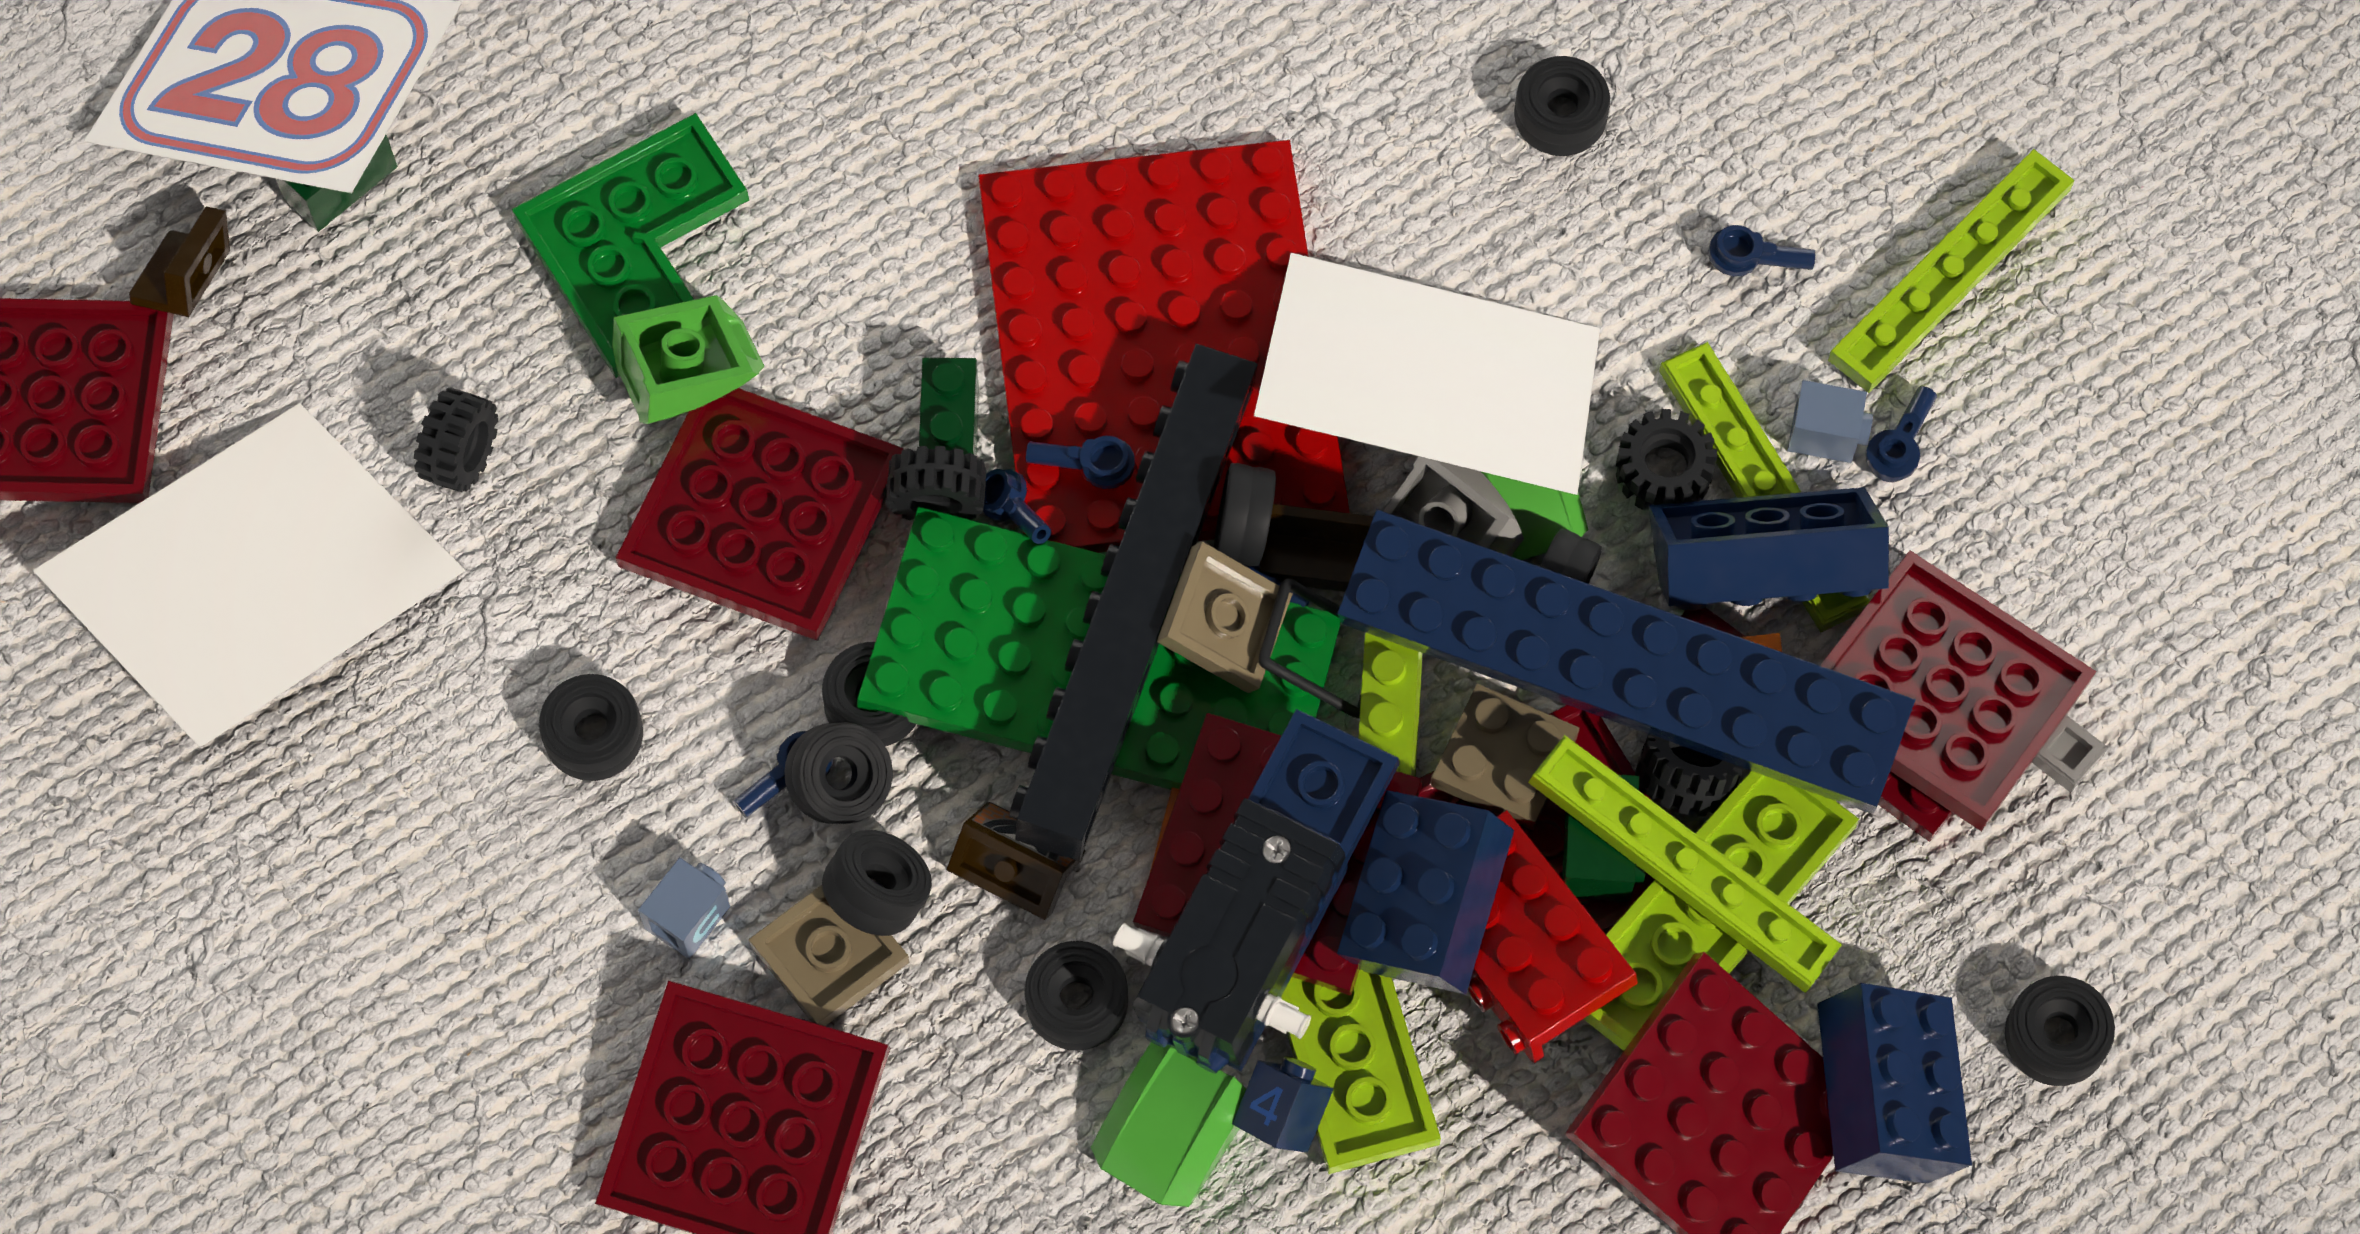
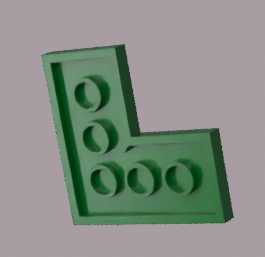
(608, 225)

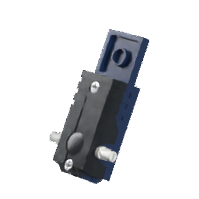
(1260, 899)

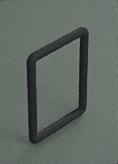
(1264, 656)

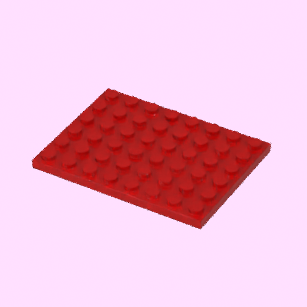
(1114, 281)

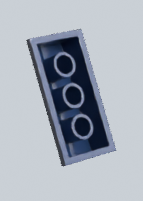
(1770, 548)

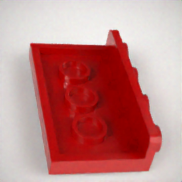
(1542, 954)

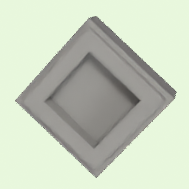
(2070, 754)

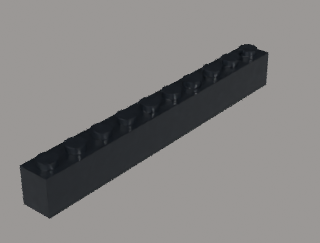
(1129, 613)

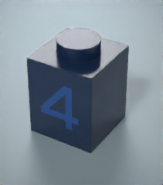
(1283, 1104)

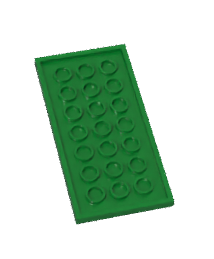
(985, 639)

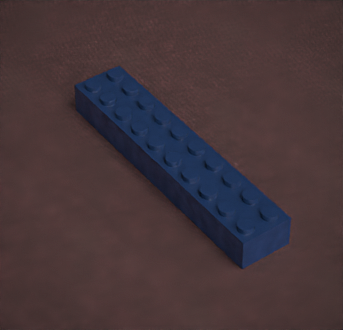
(1626, 661)

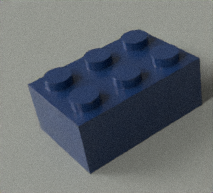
(1426, 891)
(1894, 1084)

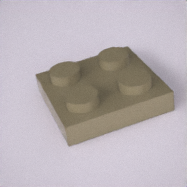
(1221, 616)
(1496, 754)
(824, 958)

